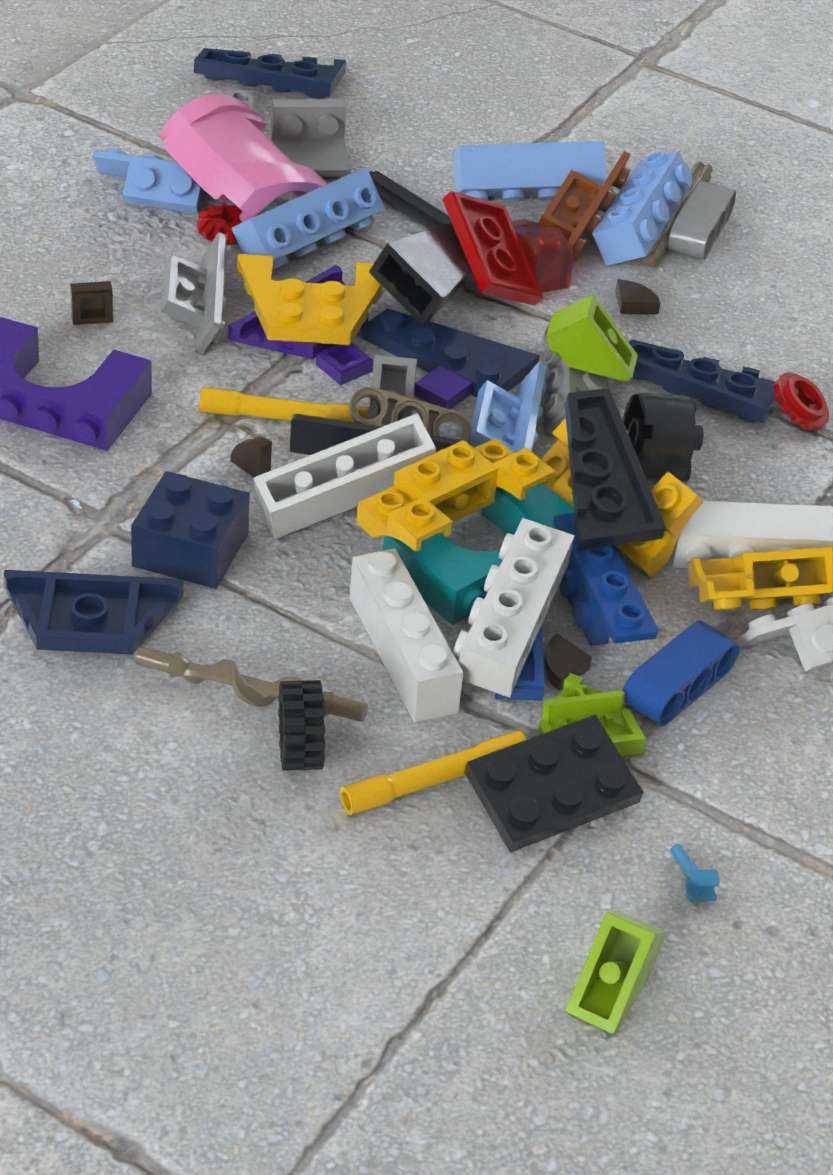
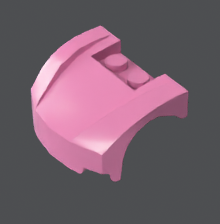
(231, 157)

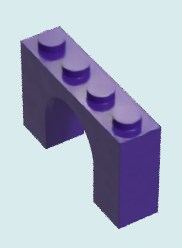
(84, 412)

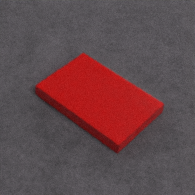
(492, 248)

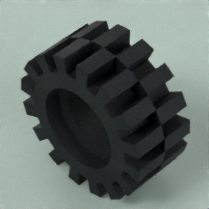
(301, 725)

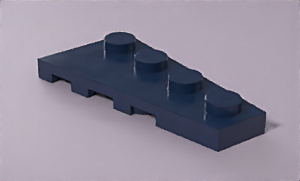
(455, 350)

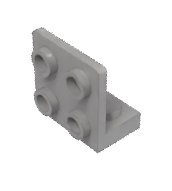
(312, 134)

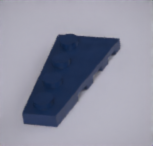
(271, 71)
(705, 380)

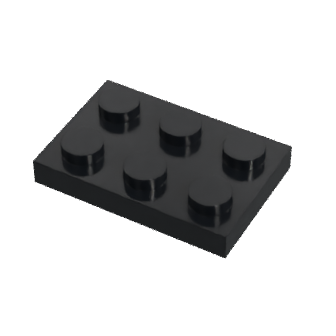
(553, 783)

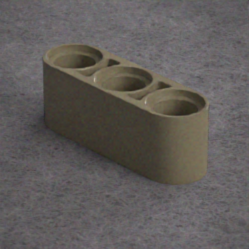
(393, 404)

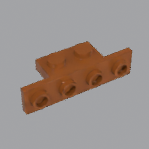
(579, 202)

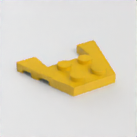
(308, 310)

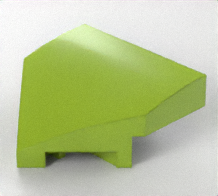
(579, 701)

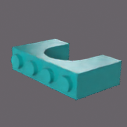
(455, 576)

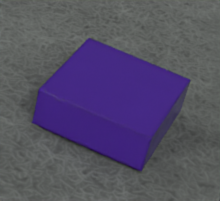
(344, 362)
(443, 388)

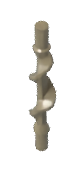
(249, 689)

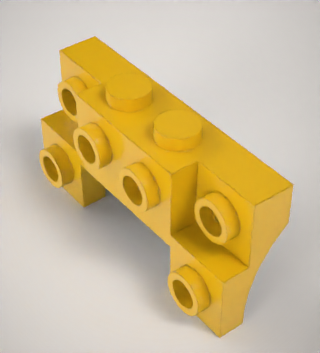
(447, 488)
(672, 497)
(764, 578)

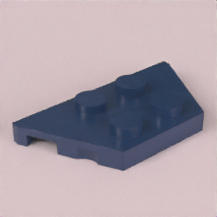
(90, 609)

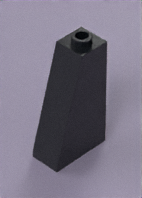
(423, 270)

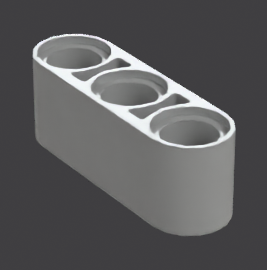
(702, 220)

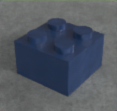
(190, 529)

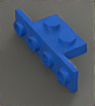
(603, 593)

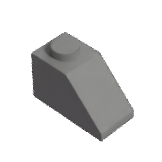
(395, 376)

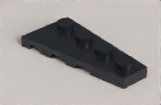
(607, 480)

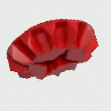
(216, 220)
(801, 401)

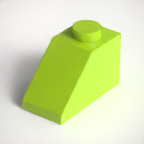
(591, 340)
(615, 970)

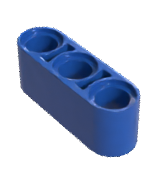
(680, 673)

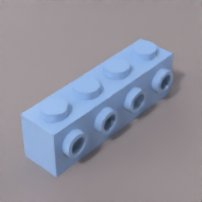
(525, 168)
(642, 207)
(311, 217)

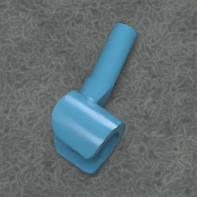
(698, 883)

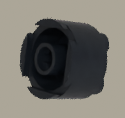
(663, 433)

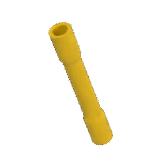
(235, 404)
(385, 788)

